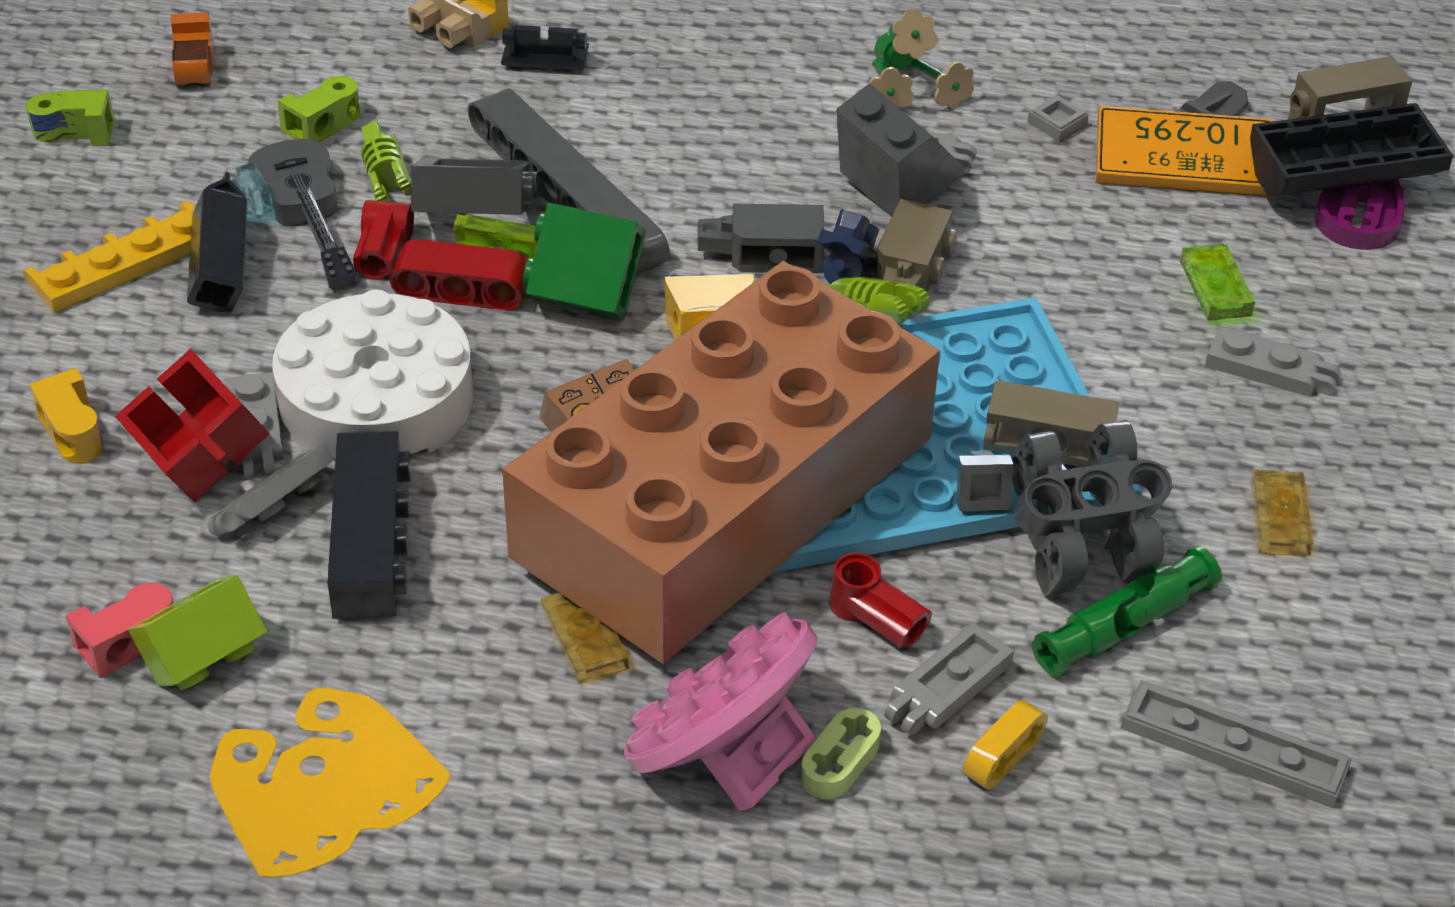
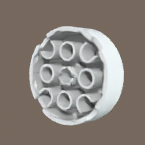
(374, 368)

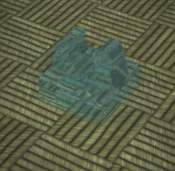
(257, 193)

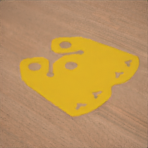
(340, 800)

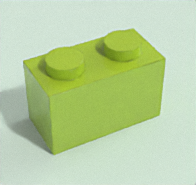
(198, 632)

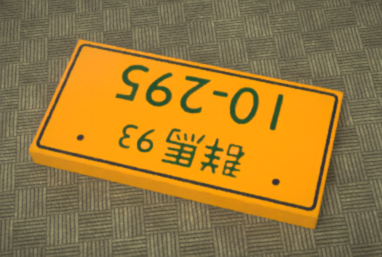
(1176, 150)

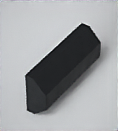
(1346, 149)

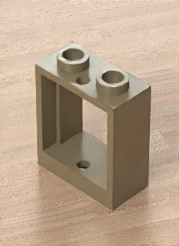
(1377, 79)

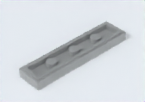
(1236, 743)

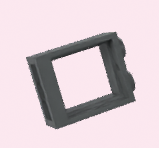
(472, 186)

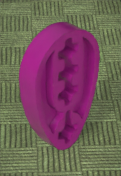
(1380, 220)

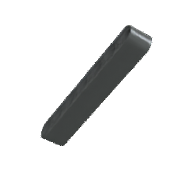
(563, 173)

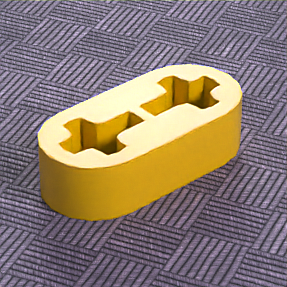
(1005, 744)

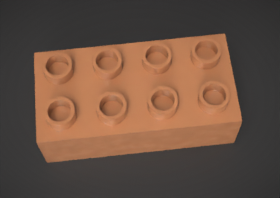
(719, 458)

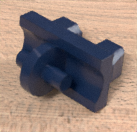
(849, 246)

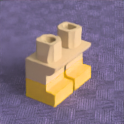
(460, 19)

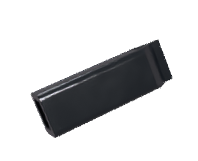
(218, 247)

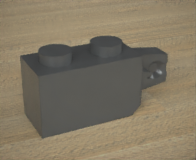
(765, 236)

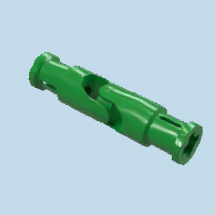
(1131, 608)

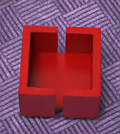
(203, 437)

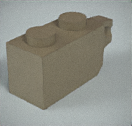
(916, 244)

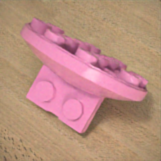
(732, 713)

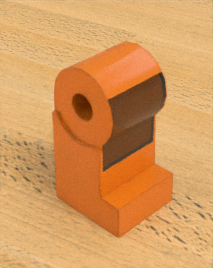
(192, 48)

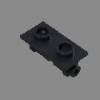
(563, 50)

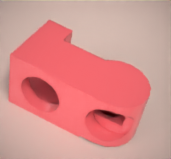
(104, 635)

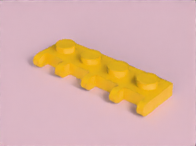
(115, 261)

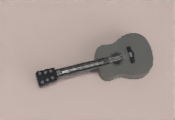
(305, 194)

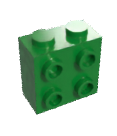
(584, 260)

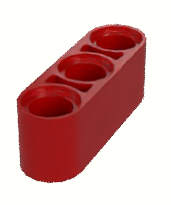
(460, 274)

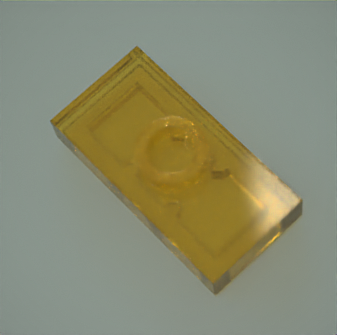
(1281, 513)
(586, 642)

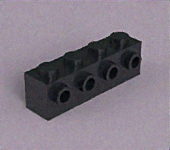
(367, 526)

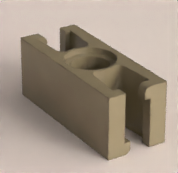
(1030, 410)

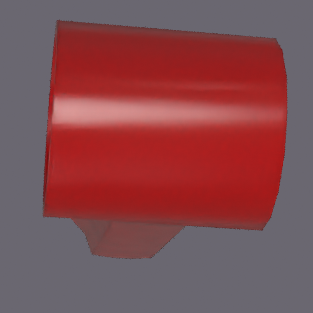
(383, 232)
(864, 596)

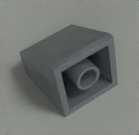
(890, 152)

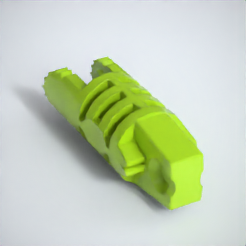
(384, 162)
(884, 296)

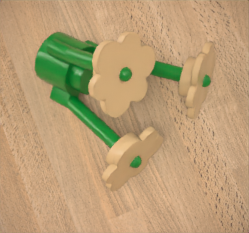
(903, 47)

